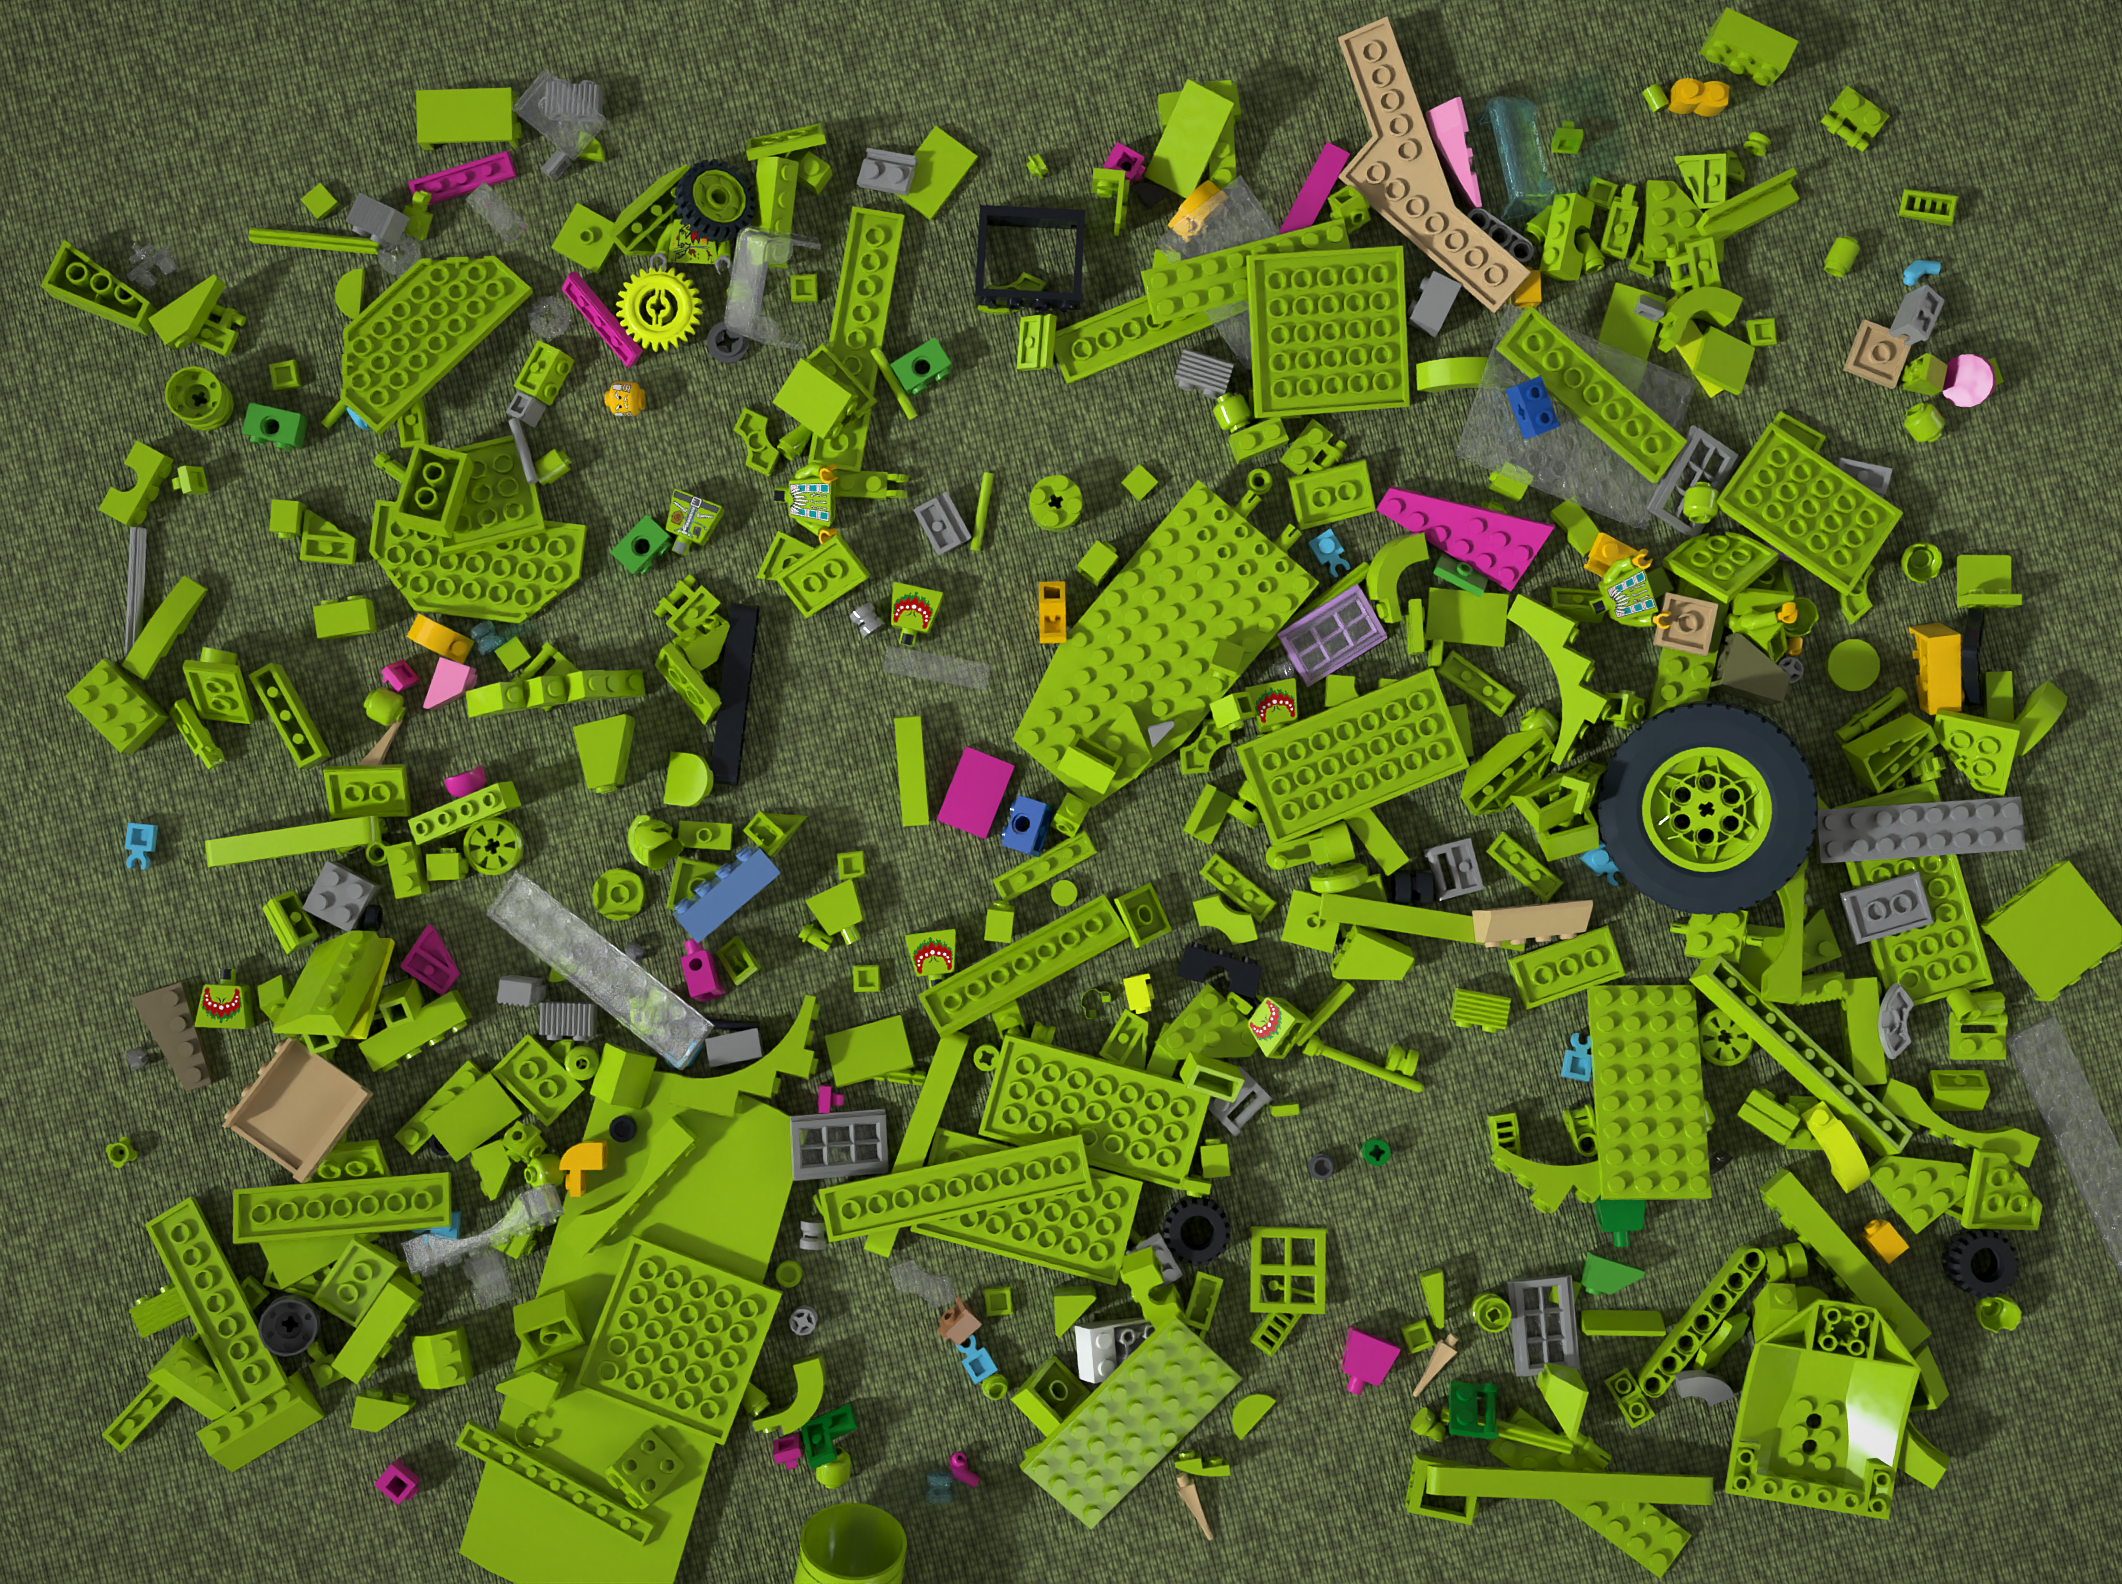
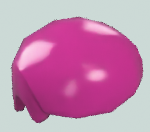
(466, 782)

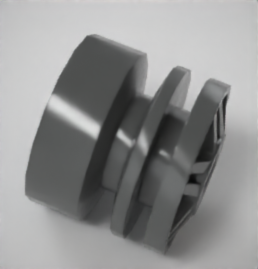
(276, 1333)

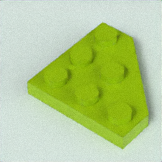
(1670, 220)
(1978, 748)
(1208, 1028)
(1918, 1187)
(1998, 1195)

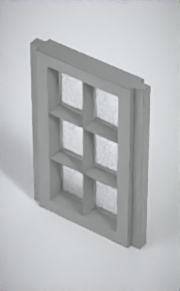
(1698, 461)
(838, 1144)
(1540, 1327)

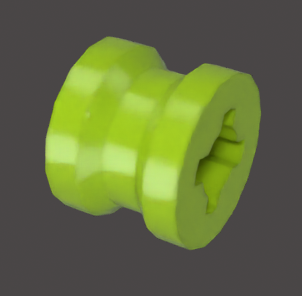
(1042, 1033)
(987, 1053)

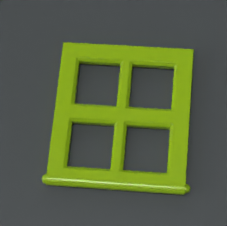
(1288, 1270)

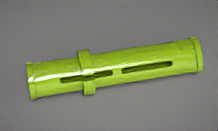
(1861, 722)

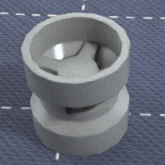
(867, 619)
(813, 1234)

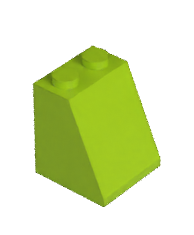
(605, 751)

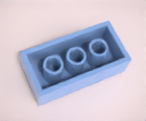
(725, 893)

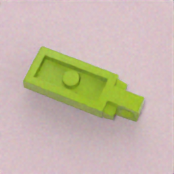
(1619, 224)
(195, 734)

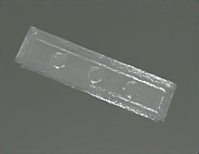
(936, 668)

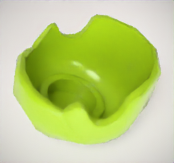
(1921, 562)
(1805, 619)
(1998, 1313)

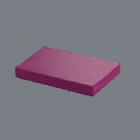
(975, 792)

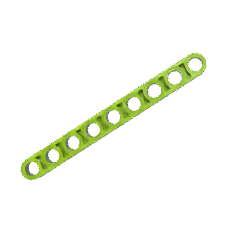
(924, 1121)

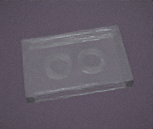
(559, 114)

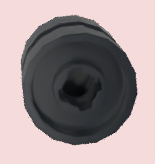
(1412, 886)

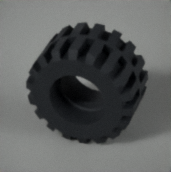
(1196, 1253)
(2001, 1268)

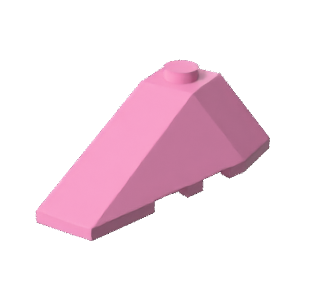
(1447, 130)

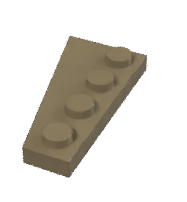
(172, 1024)

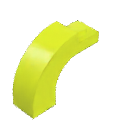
(1846, 1158)

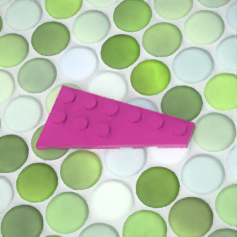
(1482, 537)

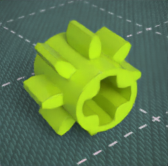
(1928, 767)

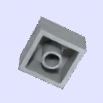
(342, 896)

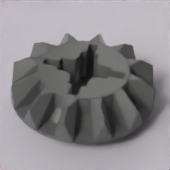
(721, 353)

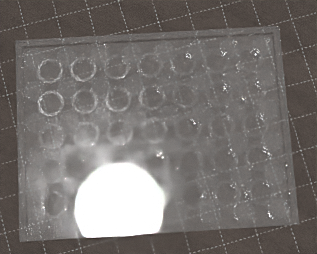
(1571, 457)

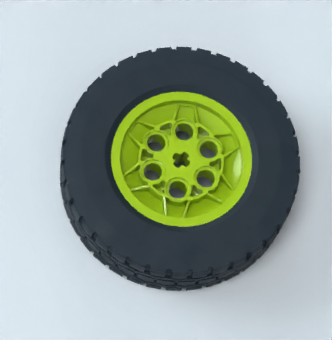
(1742, 753)

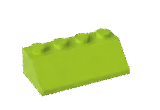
(247, 1435)

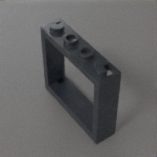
(1032, 218)

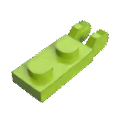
(869, 485)

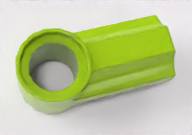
(1971, 1006)

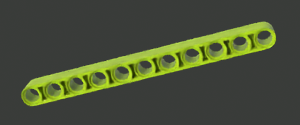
(1569, 1484)

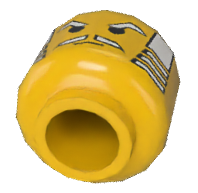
(625, 399)

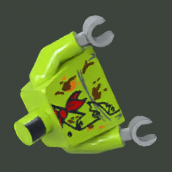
(685, 247)

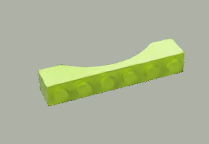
(1783, 978)
(1908, 1104)
(591, 1226)

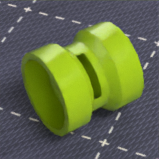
(1402, 1060)

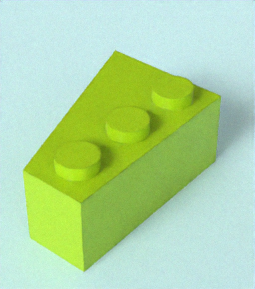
(1889, 750)

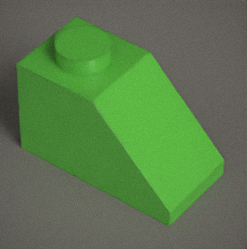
(1607, 1275)

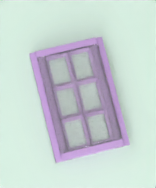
(1331, 635)

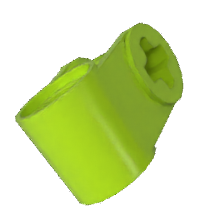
(1581, 1128)

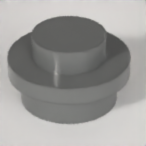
(1321, 1166)

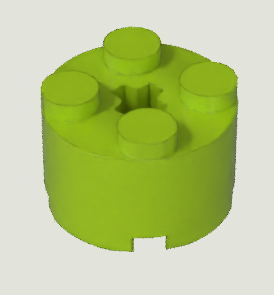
(1057, 488)

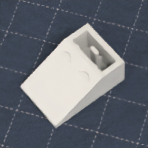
(1107, 1344)

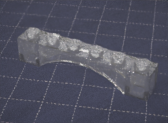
(531, 1208)

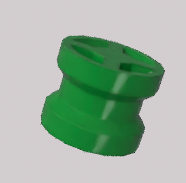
(1371, 1151)

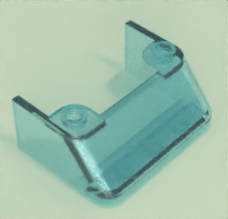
(1519, 154)

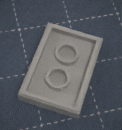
(1886, 908)

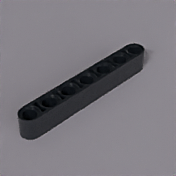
(734, 693)

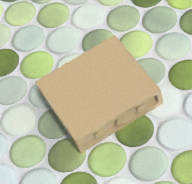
(297, 1108)

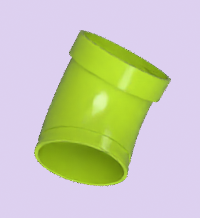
(851, 1547)

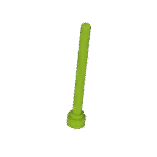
(1315, 1046)

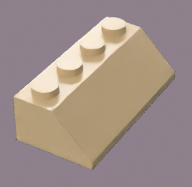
(1531, 921)

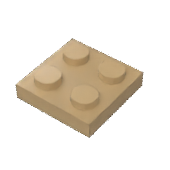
(1877, 355)
(1691, 625)

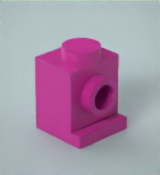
(1123, 155)
(390, 1485)

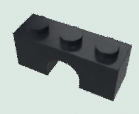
(1243, 974)

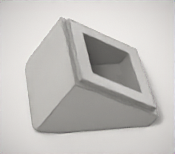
(556, 165)
(1649, 308)
(526, 408)
(1158, 731)

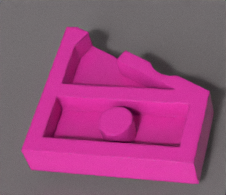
(431, 962)

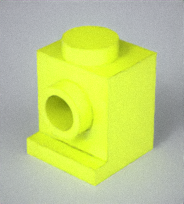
(1139, 992)

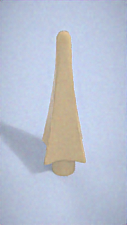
(378, 753)
(1442, 1354)
(1189, 1494)

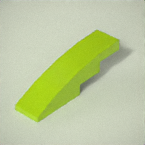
(164, 627)
(911, 770)
(1376, 840)
(1202, 1303)

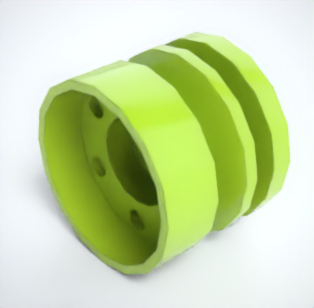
(191, 386)

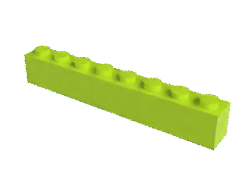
(1839, 1254)

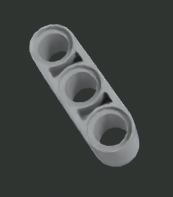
(1511, 238)

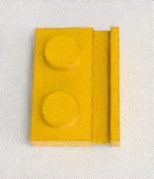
(1605, 552)

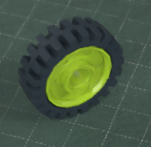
(715, 181)

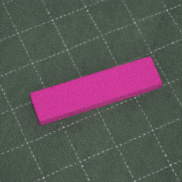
(466, 177)
(1316, 189)
(601, 319)

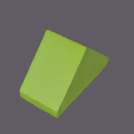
(738, 961)

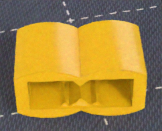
(1702, 98)

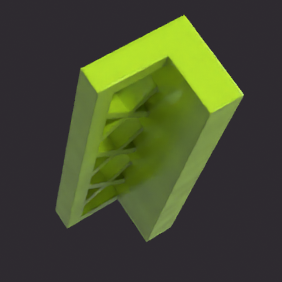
(1749, 207)
(1587, 780)

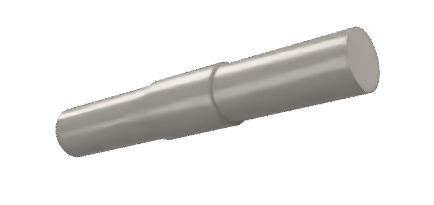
(523, 451)

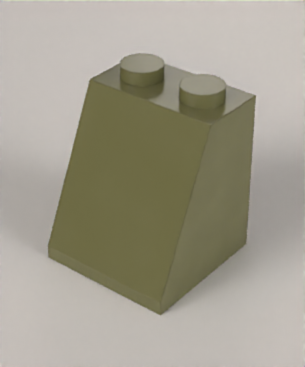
(1748, 673)

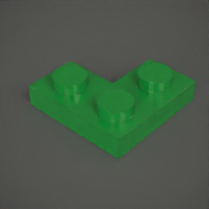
(821, 1432)

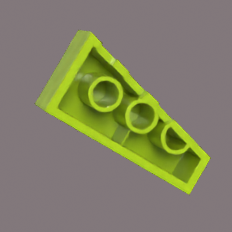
(93, 289)

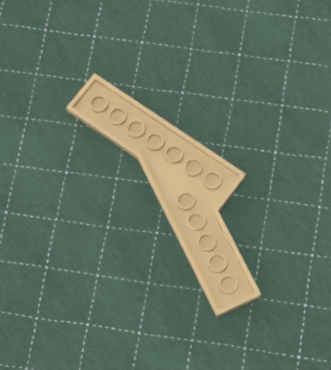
(1404, 176)

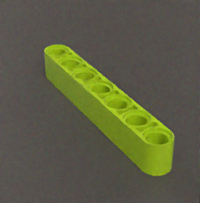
(293, 841)
(1713, 1315)

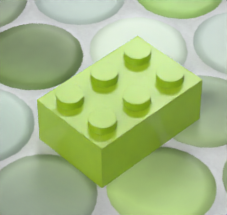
(1748, 47)
(433, 490)
(117, 706)

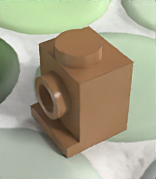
(958, 1322)

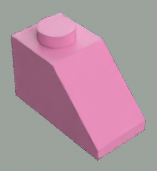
(449, 683)

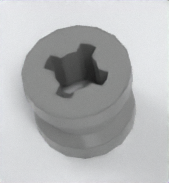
(1792, 667)
(801, 1325)

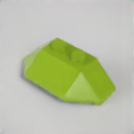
(647, 217)
(1505, 770)

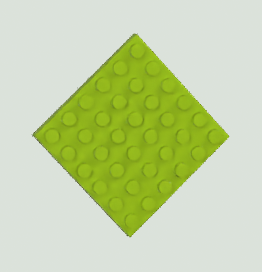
(1328, 331)
(678, 1339)

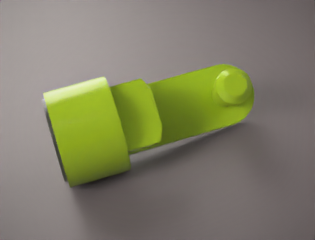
(1329, 845)

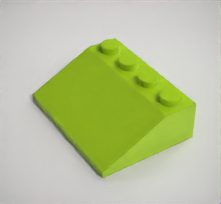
(332, 985)

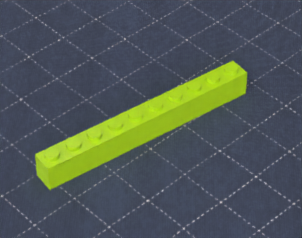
(1801, 1056)

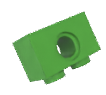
(928, 353)
(261, 418)
(627, 549)

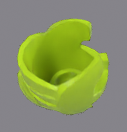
(652, 842)

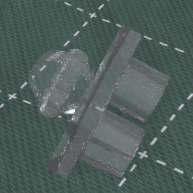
(142, 272)

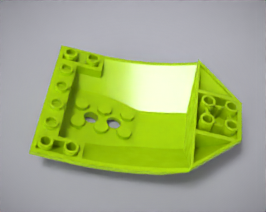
(1861, 1382)

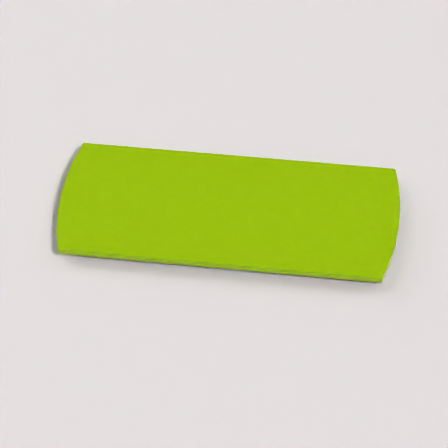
(715, 1207)

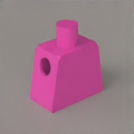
(705, 982)
(1367, 1359)

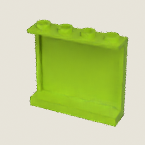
(2054, 930)

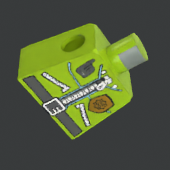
(691, 520)

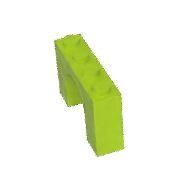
(396, 1004)

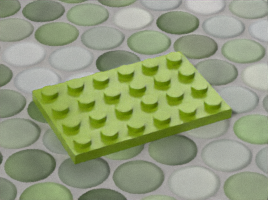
(1808, 509)

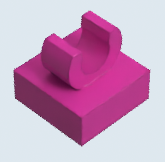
(399, 675)
(827, 1098)
(788, 1450)

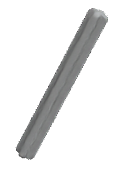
(136, 584)

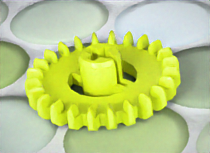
(657, 333)

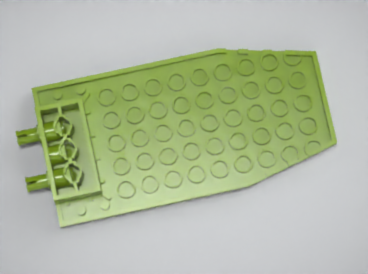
(1158, 629)

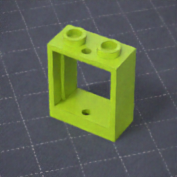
(1416, 1489)

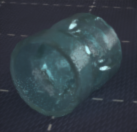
(486, 637)
(939, 1487)

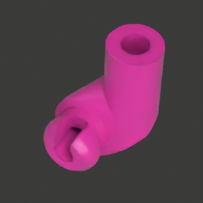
(960, 1470)

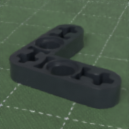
(1971, 656)

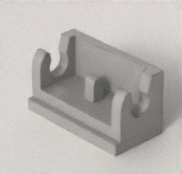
(1917, 315)
(735, 1049)

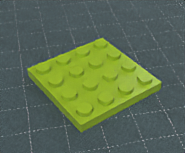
(497, 501)

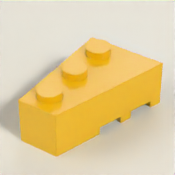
(1940, 667)

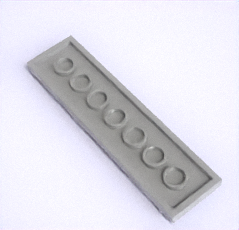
(1919, 830)

